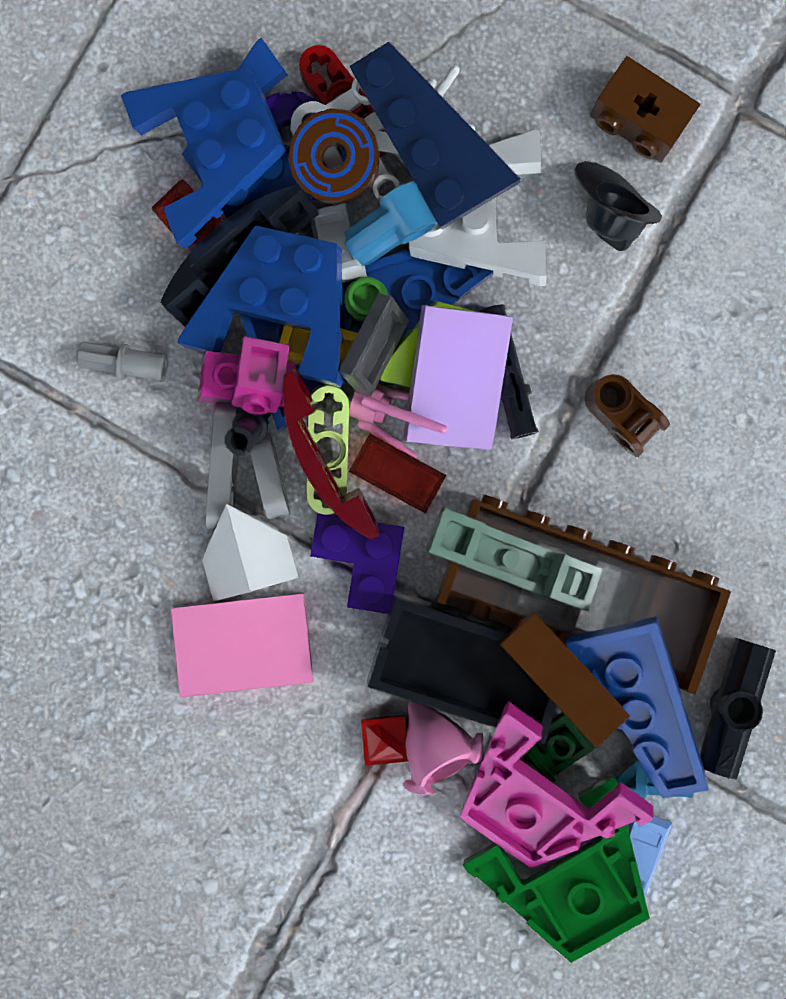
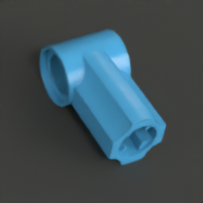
(398, 221)

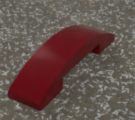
(349, 507)

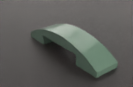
(513, 560)

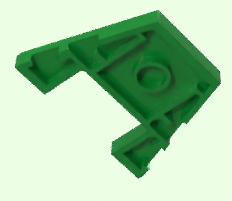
(580, 897)

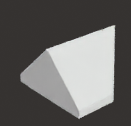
(246, 556)

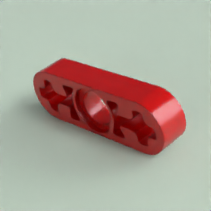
(335, 70)

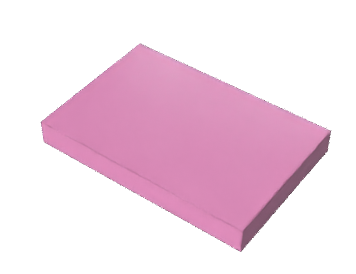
(242, 645)

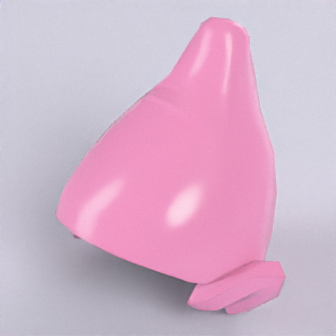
(437, 748)

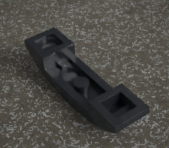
(280, 210)

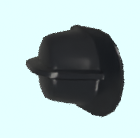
(614, 206)

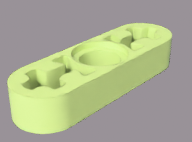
(338, 416)

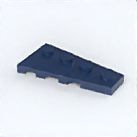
(435, 143)

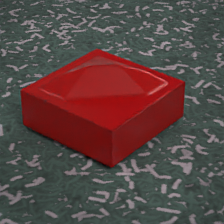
(384, 739)

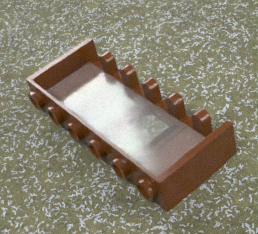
(627, 591)

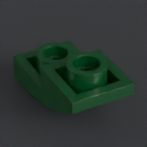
(561, 749)

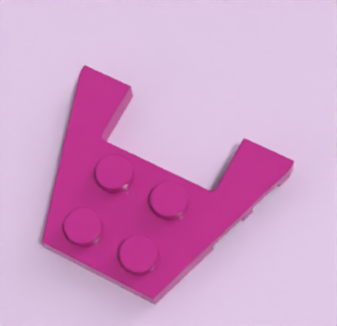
(531, 813)

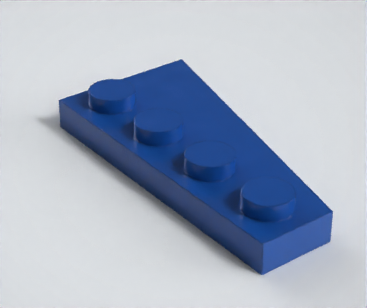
(639, 674)

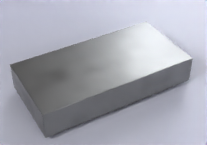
(374, 345)

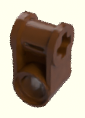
(632, 419)

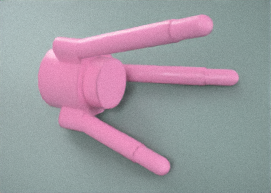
(378, 407)

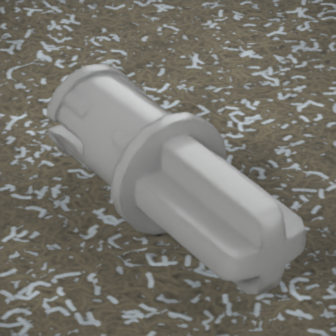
(122, 361)

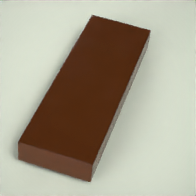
(564, 679)

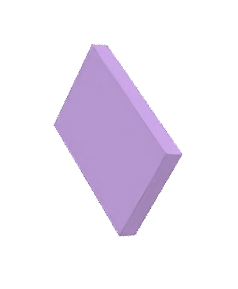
(458, 376)

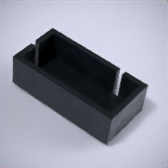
(453, 666)

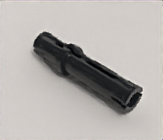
(514, 390)

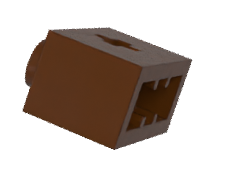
(638, 89)

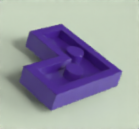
(373, 560)

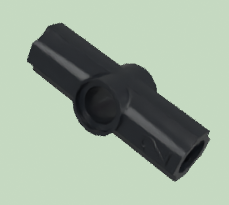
(727, 737)

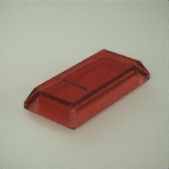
(397, 473)

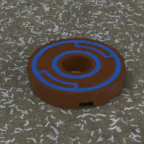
(315, 137)

